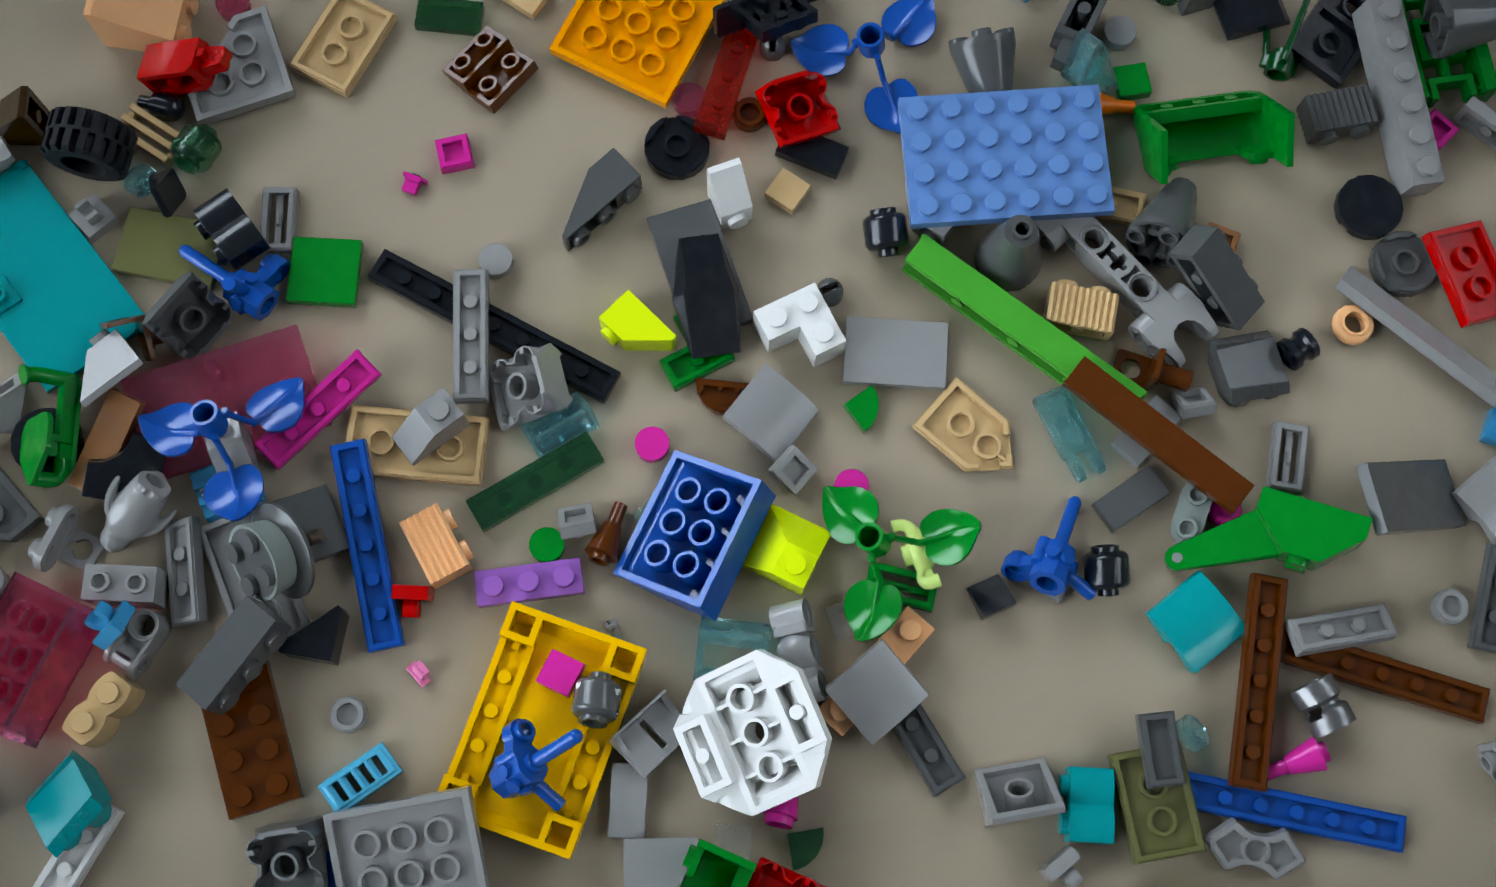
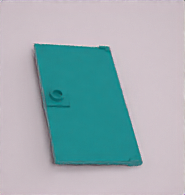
(52, 279)

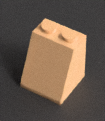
(140, 22)

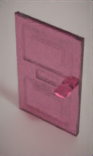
(226, 378)

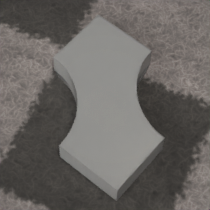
(1238, 846)

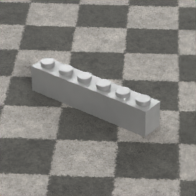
(1398, 97)

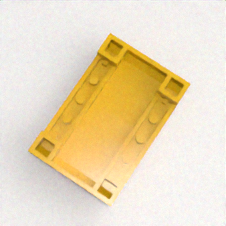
(513, 693)

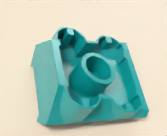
(69, 803)

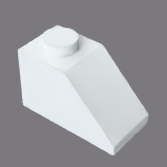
(729, 194)

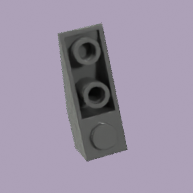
(604, 191)

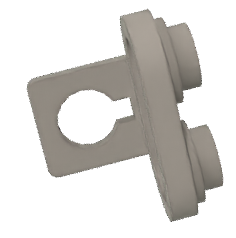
(58, 537)

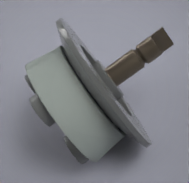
(273, 554)

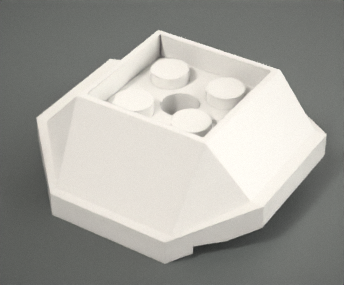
(721, 738)

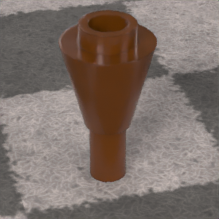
(605, 543)

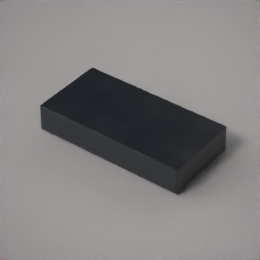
(817, 155)

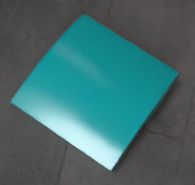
(1196, 621)

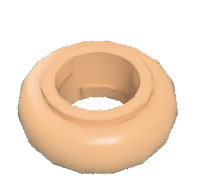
(1343, 333)

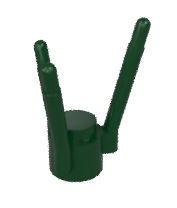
(1280, 63)

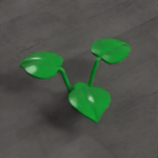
(852, 519)

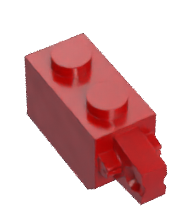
(182, 66)

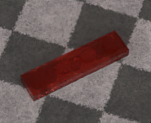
(725, 84)

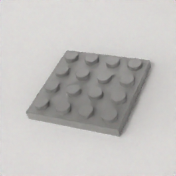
(409, 842)

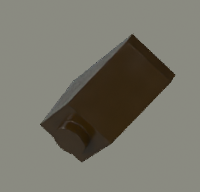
(23, 117)

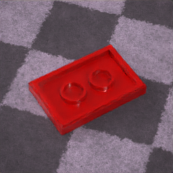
(1466, 270)

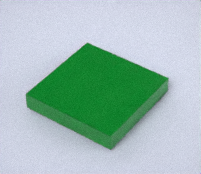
(324, 272)

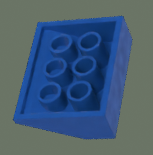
(697, 504)

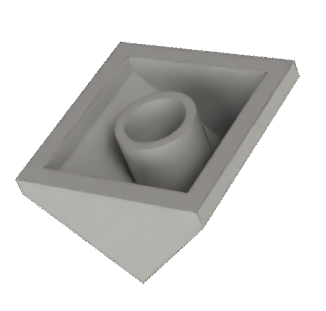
(1017, 792)

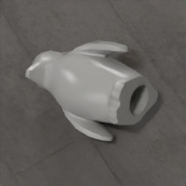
(135, 510)

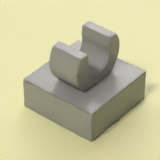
(93, 217)
(1062, 867)

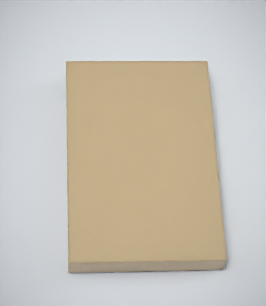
(343, 44)

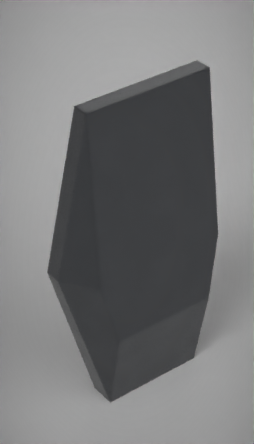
(706, 297)

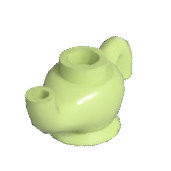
(917, 555)

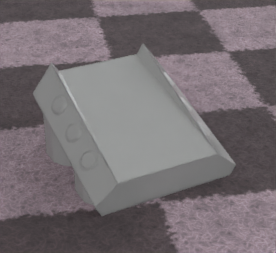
(528, 385)

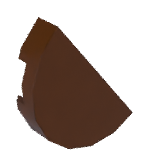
(718, 394)

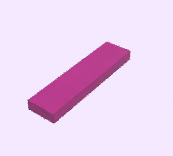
(321, 408)

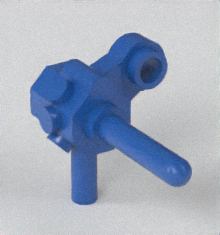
(245, 290)
(1052, 561)
(523, 767)

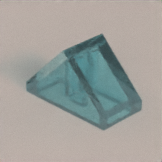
(1089, 63)

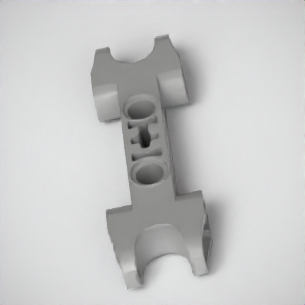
(1158, 312)

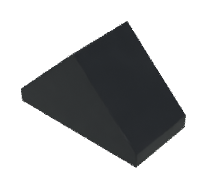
(320, 640)

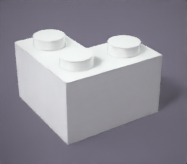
(801, 317)

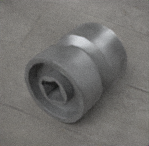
(1322, 705)

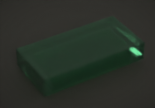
(450, 16)

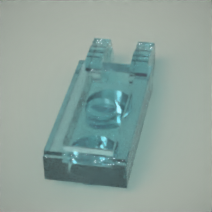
(1068, 431)

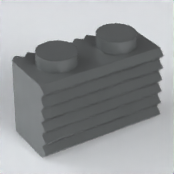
(1337, 115)

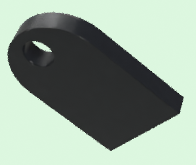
(1328, 41)

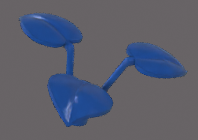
(826, 46)
(236, 491)

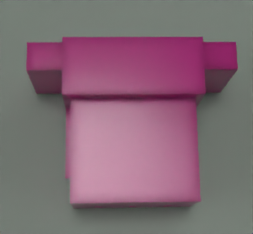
(412, 183)

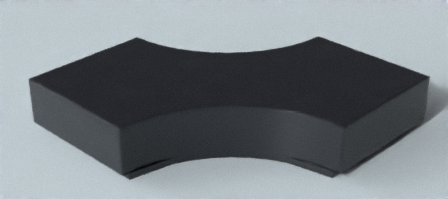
(133, 459)

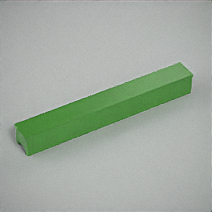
(1001, 313)

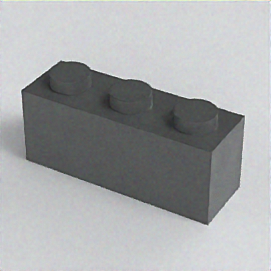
(1217, 276)
(234, 656)

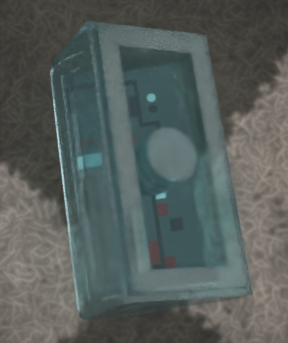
(561, 426)

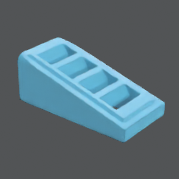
(328, 786)

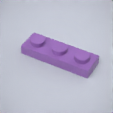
(529, 582)

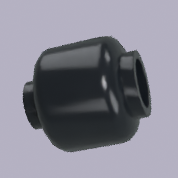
(885, 231)
(1106, 569)

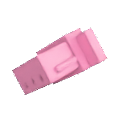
(419, 673)

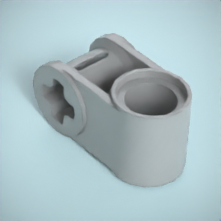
(136, 644)

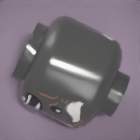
(596, 700)

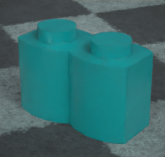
(1088, 805)

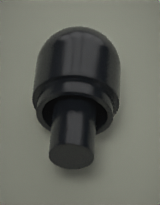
(162, 106)

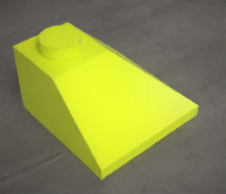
(786, 549)

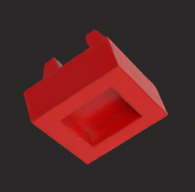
(412, 598)

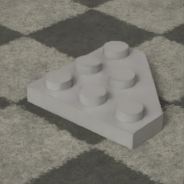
(255, 72)

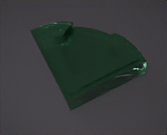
(804, 846)

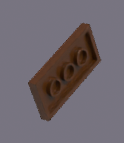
(253, 750)

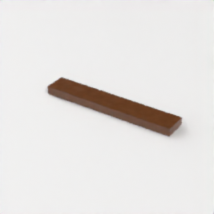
(1158, 435)
(1395, 680)
(1257, 683)

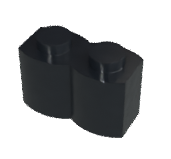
(230, 229)

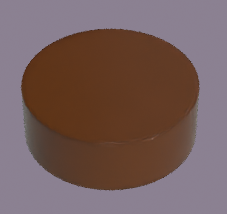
(749, 115)

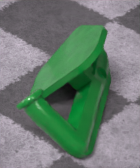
(38, 437)

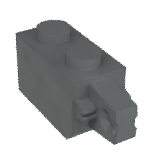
(1076, 16)

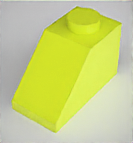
(635, 326)

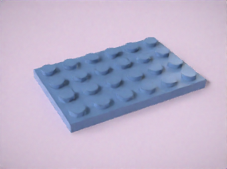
(1005, 156)

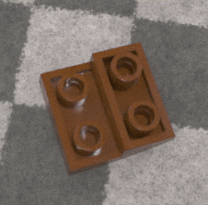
(490, 69)

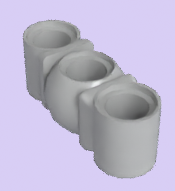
(793, 625)

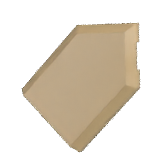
(967, 430)

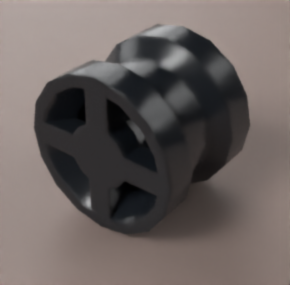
(1298, 348)

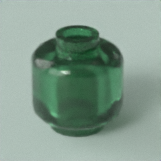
(196, 148)

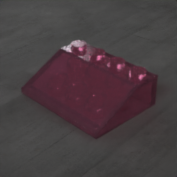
(39, 655)

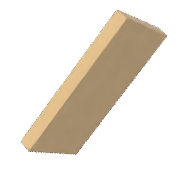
(455, 462)

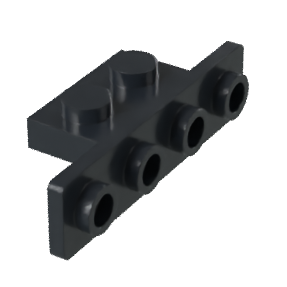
(763, 18)

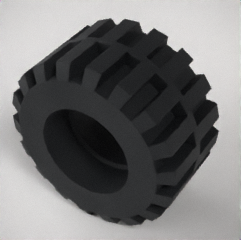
(88, 143)

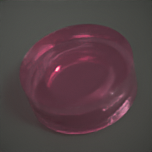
(228, 8)
(688, 99)

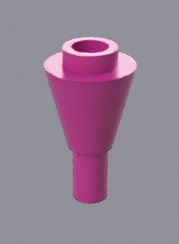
(1305, 758)

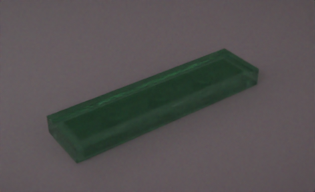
(535, 481)

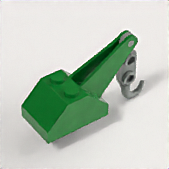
(1280, 527)

